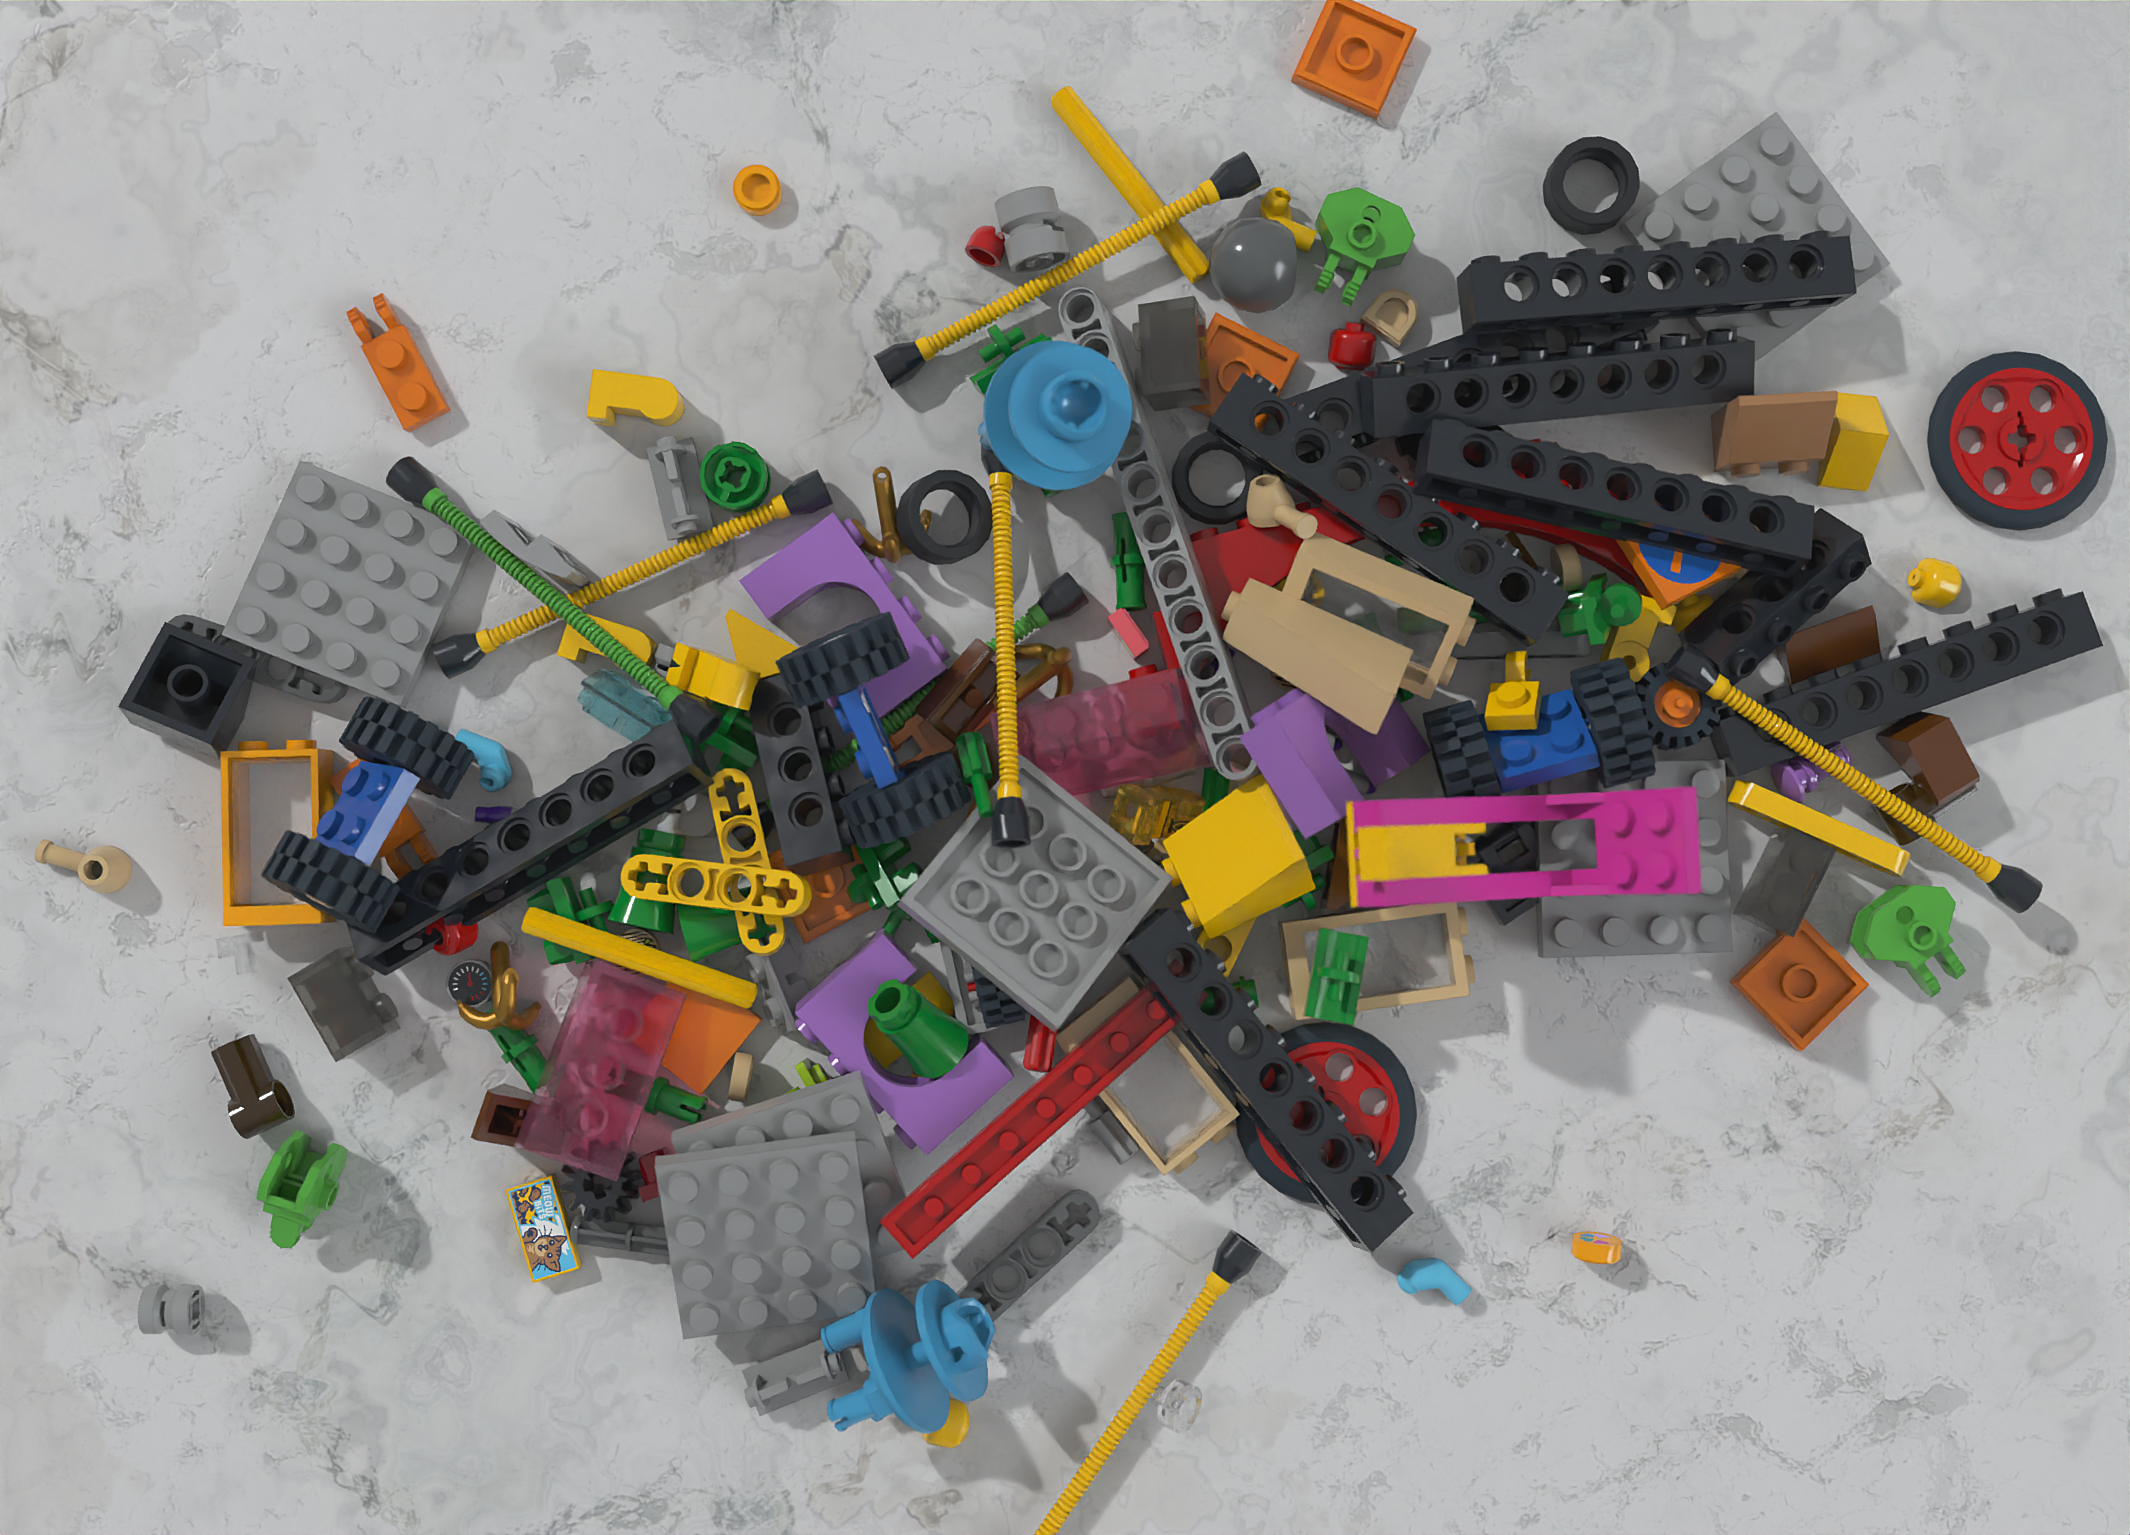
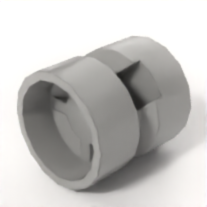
(1030, 222)

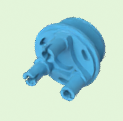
(1056, 414)
(913, 1356)

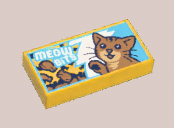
(543, 1228)

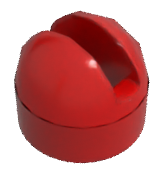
(986, 246)

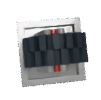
(977, 999)

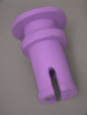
(1801, 775)

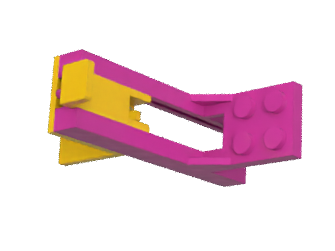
(1419, 847)

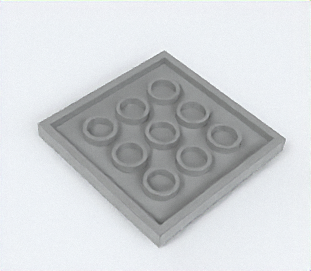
(1752, 191)
(350, 584)
(1043, 913)
(1637, 921)
(815, 1110)
(766, 1233)

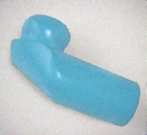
(491, 760)
(1433, 1274)

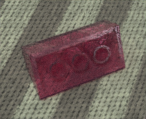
(1112, 733)
(601, 1070)

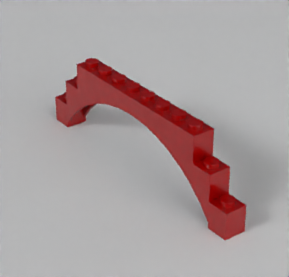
(1269, 553)

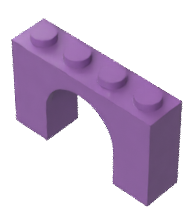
(831, 558)
(1303, 769)
(922, 1107)

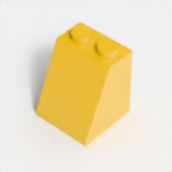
(1237, 860)

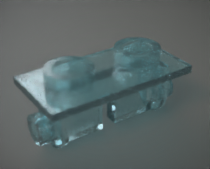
(610, 695)

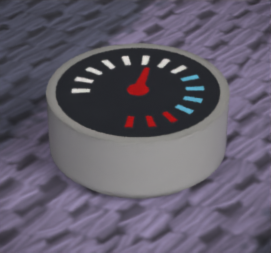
(470, 982)

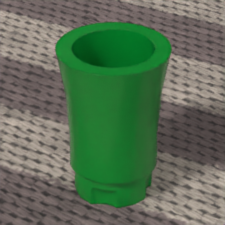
(645, 913)
(714, 929)
(919, 1029)

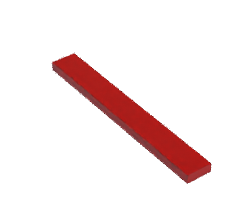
(1029, 1120)

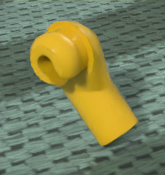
(1276, 207)

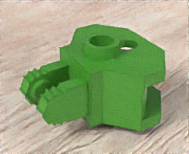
(1357, 242)
(1909, 928)
(299, 1186)

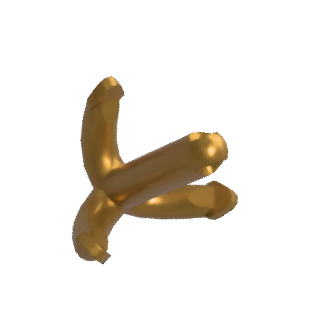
(891, 545)
(1054, 664)
(504, 997)

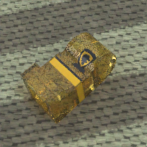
(1158, 814)

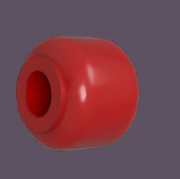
(1352, 347)
(455, 937)

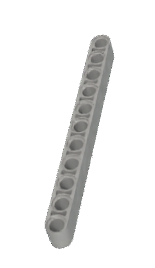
(1174, 552)

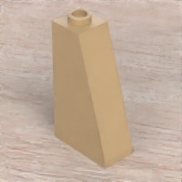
(1317, 652)

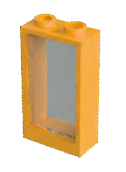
(260, 800)

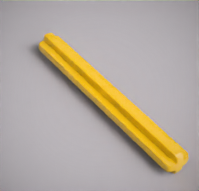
(1128, 181)
(639, 957)

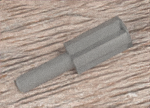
(1112, 1132)

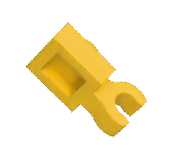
(1517, 700)

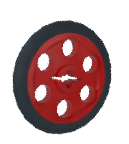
(2071, 408)
(1372, 1067)

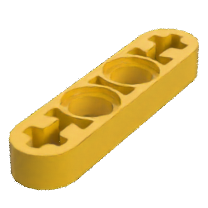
(1834, 833)
(754, 857)
(715, 887)

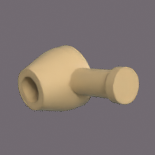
(1272, 504)
(115, 864)

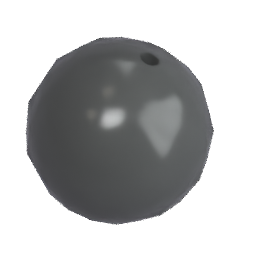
(1254, 264)

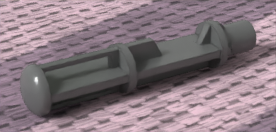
(619, 1235)

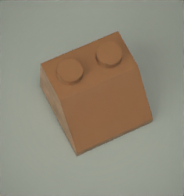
(1772, 432)

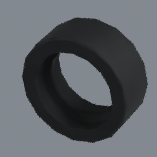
(1616, 159)
(975, 501)
(1189, 501)

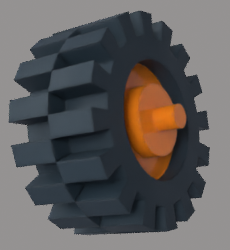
(1673, 713)

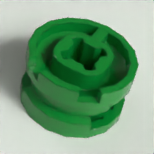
(735, 477)

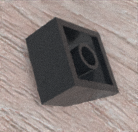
(190, 691)

